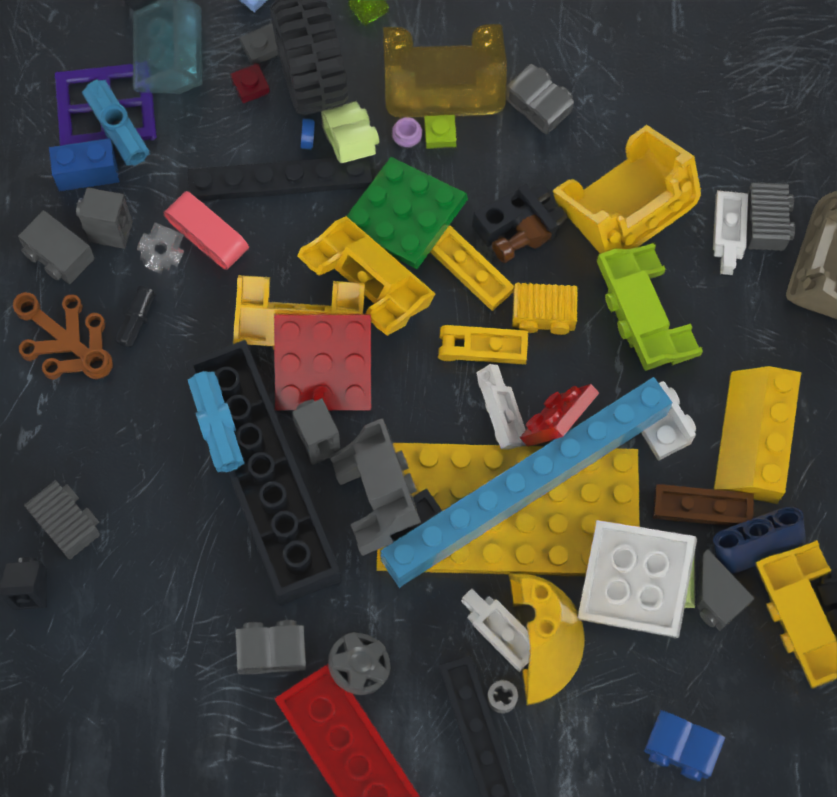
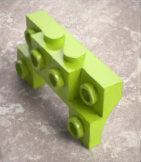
(639, 308)

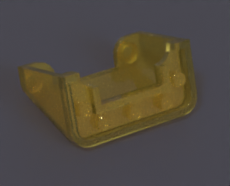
(445, 77)

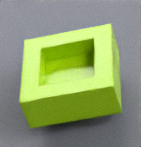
(440, 131)

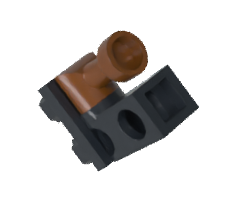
(525, 213)

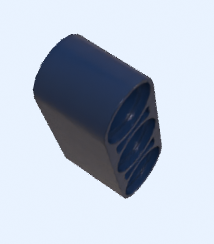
(760, 538)

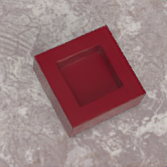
(250, 83)

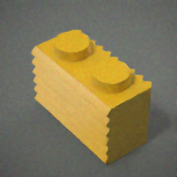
(544, 308)

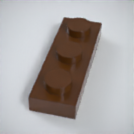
(702, 505)

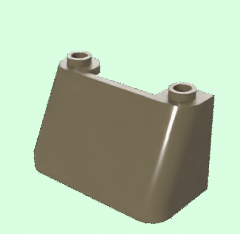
(815, 271)

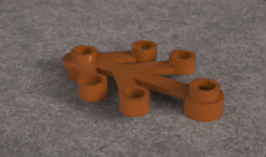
(66, 340)

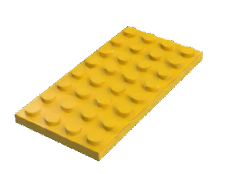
(546, 535)

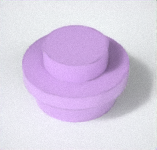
(407, 132)

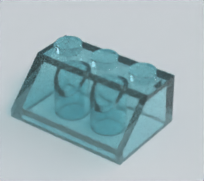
(167, 47)

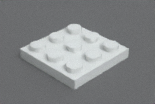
(637, 578)

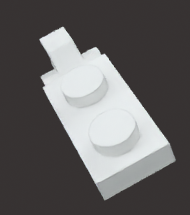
(730, 228)
(501, 407)
(499, 628)

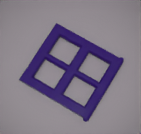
(62, 81)

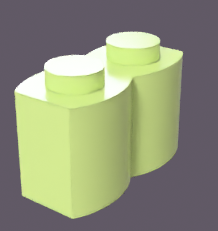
(350, 132)

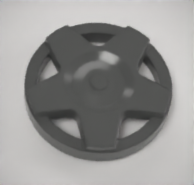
(359, 663)

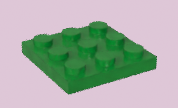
(406, 211)

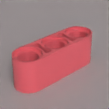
(206, 230)

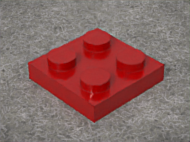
(558, 415)

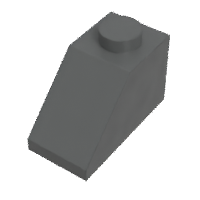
(719, 593)

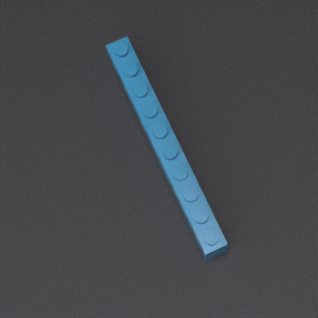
(525, 482)

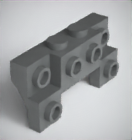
(386, 485)

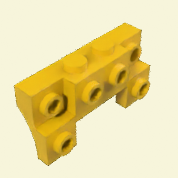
(360, 259)
(256, 314)
(799, 611)

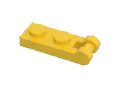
(483, 344)

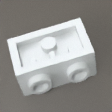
(672, 431)

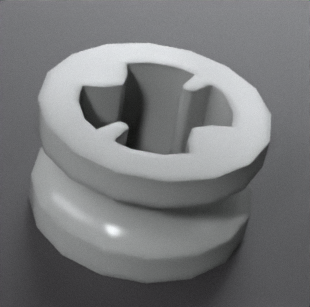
(506, 687)

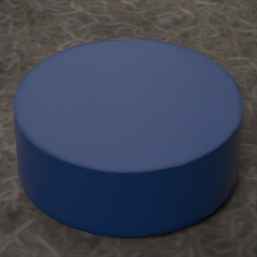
(307, 133)

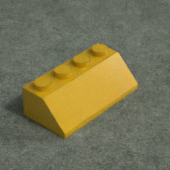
(758, 432)

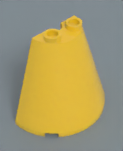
(554, 636)

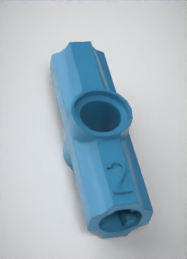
(122, 135)
(215, 421)

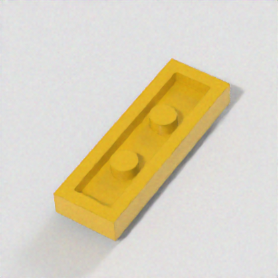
(472, 269)

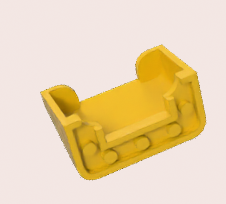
(635, 197)

